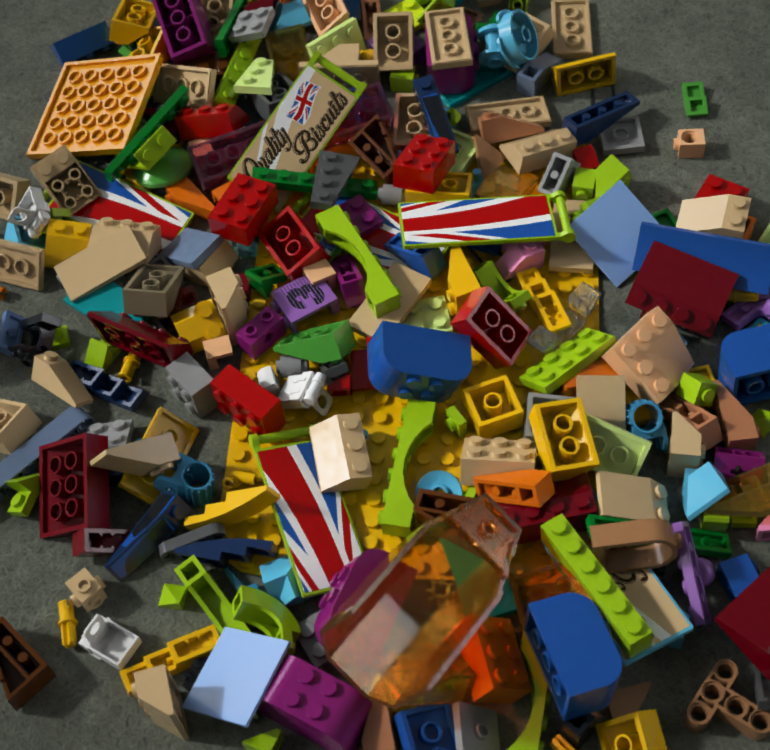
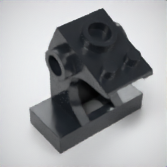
(42, 334)

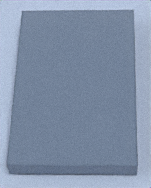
(191, 247)

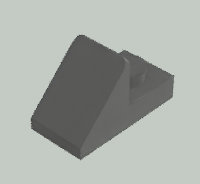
(333, 371)

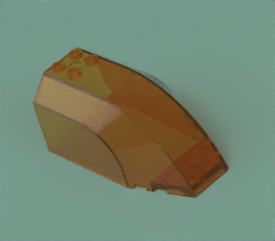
(423, 603)

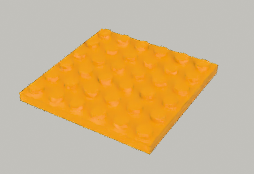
(96, 106)

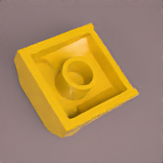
(199, 324)

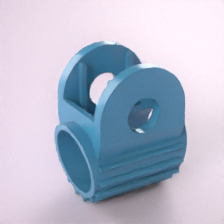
(655, 426)
(187, 473)

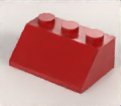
(209, 121)

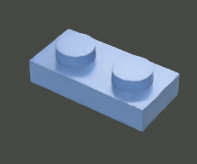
(10, 331)

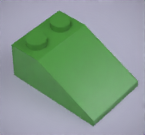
(319, 343)

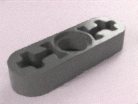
(205, 533)

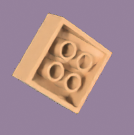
(651, 356)

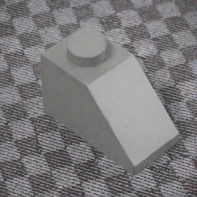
(558, 174)

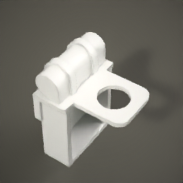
(33, 212)
(304, 390)
(109, 641)

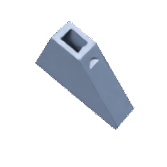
(536, 74)

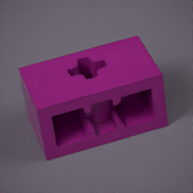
(261, 332)
(728, 458)

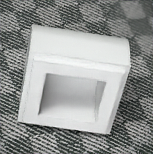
(269, 380)

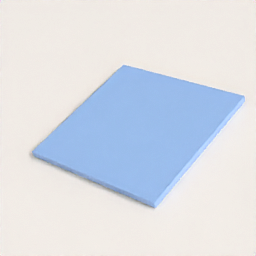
(611, 231)
(236, 676)

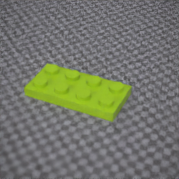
(567, 360)

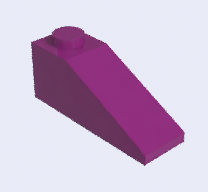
(349, 281)

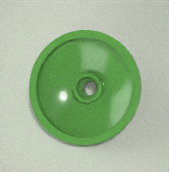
(167, 171)

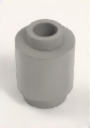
(391, 195)
(291, 365)

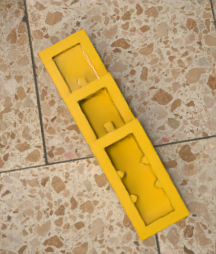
(543, 300)
(236, 508)
(177, 655)

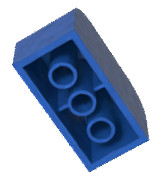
(418, 361)
(746, 364)
(574, 652)

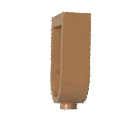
(630, 534)

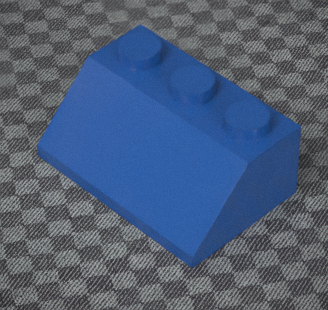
(83, 44)

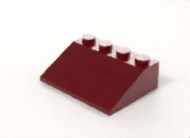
(683, 287)
(139, 337)
(70, 488)
(571, 498)
(748, 622)

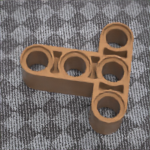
(720, 707)

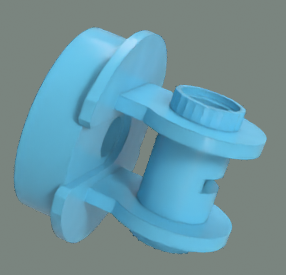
(510, 41)

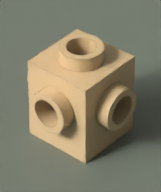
(86, 590)

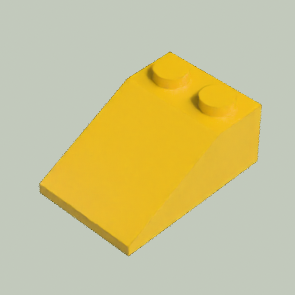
(460, 281)

